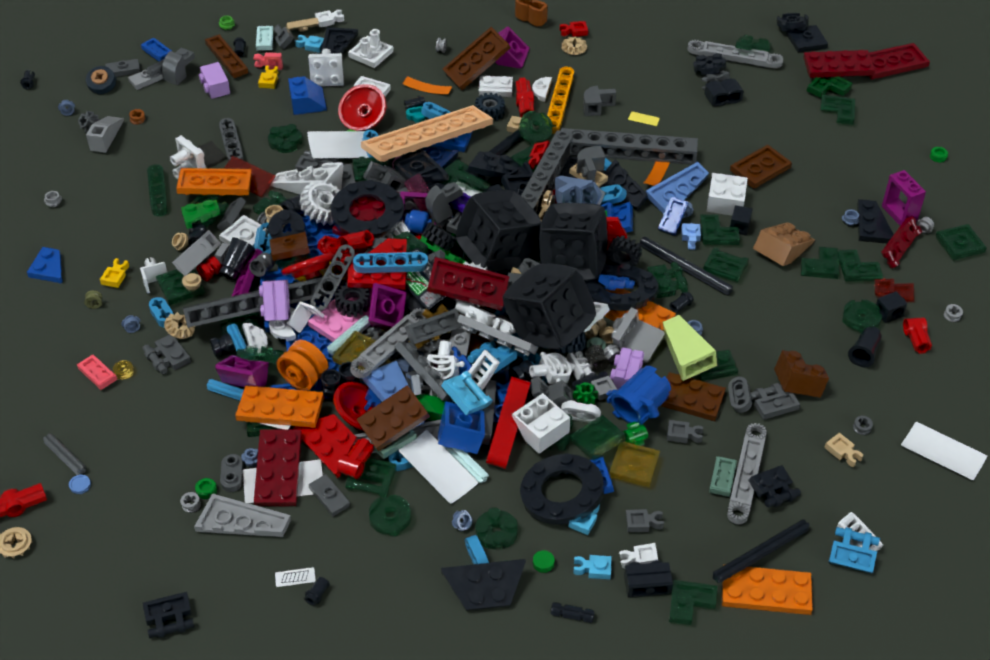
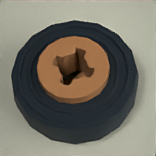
(100, 80)

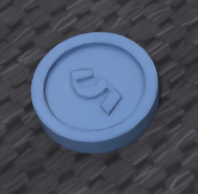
(79, 484)

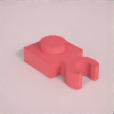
(269, 59)

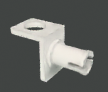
(152, 270)
(301, 315)

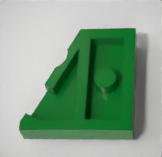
(201, 212)

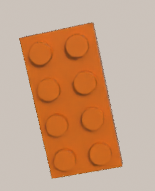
(214, 181)
(650, 314)
(280, 406)
(769, 590)

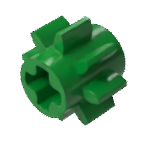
(585, 393)
(636, 433)

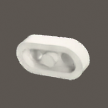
(581, 411)

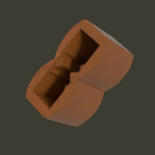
(531, 11)

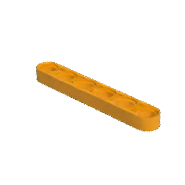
(560, 99)

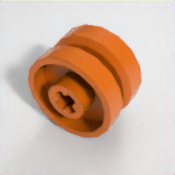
(302, 365)

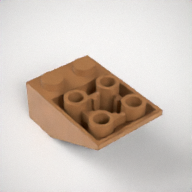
(783, 243)

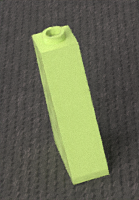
(688, 348)

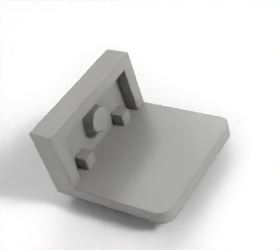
(637, 335)

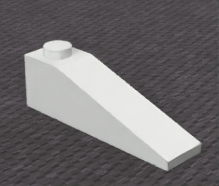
(296, 181)

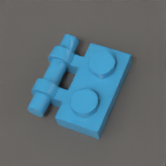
(502, 354)
(853, 556)

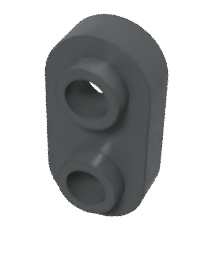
(740, 398)
(231, 471)

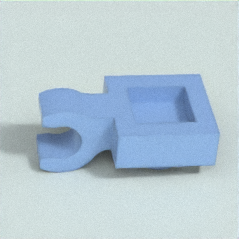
(691, 234)

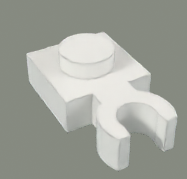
(327, 18)
(643, 554)

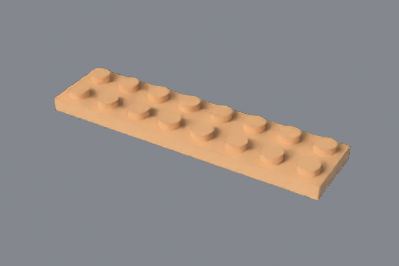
(426, 133)

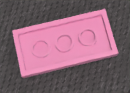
(333, 322)

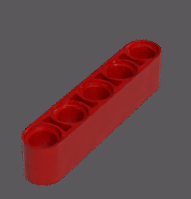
(506, 426)

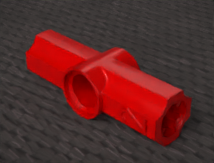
(524, 96)
(14, 501)

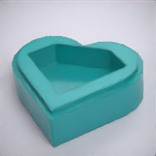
(415, 114)

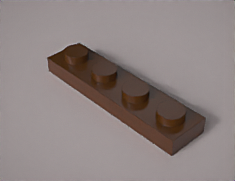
(226, 56)

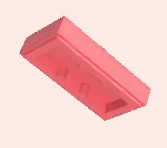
(97, 372)

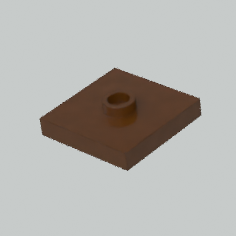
(289, 246)

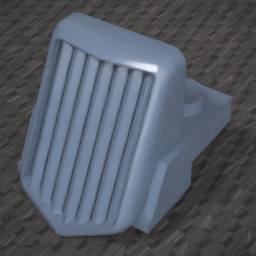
(576, 190)

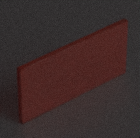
(260, 178)

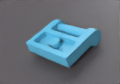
(463, 396)

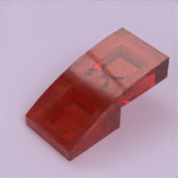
(887, 286)

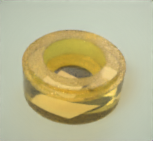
(123, 369)

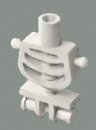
(485, 317)
(446, 364)
(558, 368)

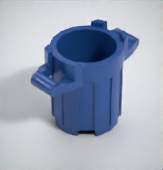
(640, 396)

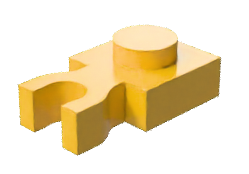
(268, 79)
(114, 275)

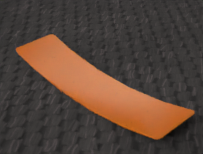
(425, 87)
(657, 173)

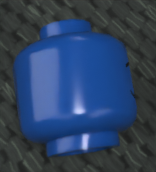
(417, 221)

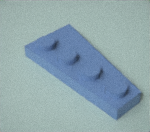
(678, 186)
(386, 381)

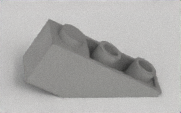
(103, 133)
(196, 253)

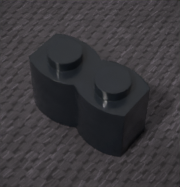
(724, 92)

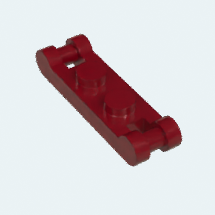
(901, 241)

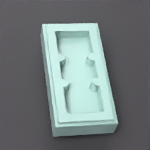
(264, 38)

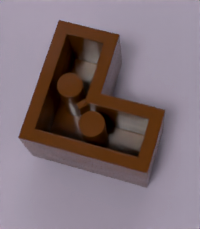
(800, 377)

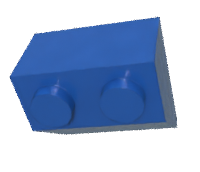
(306, 96)
(461, 430)

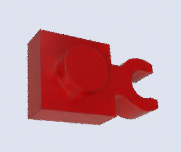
(575, 28)
(537, 153)

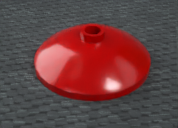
(357, 102)
(350, 402)

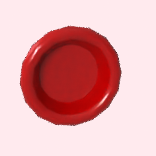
(310, 267)

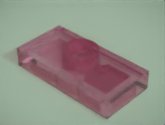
(417, 184)

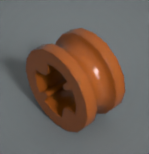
(137, 116)

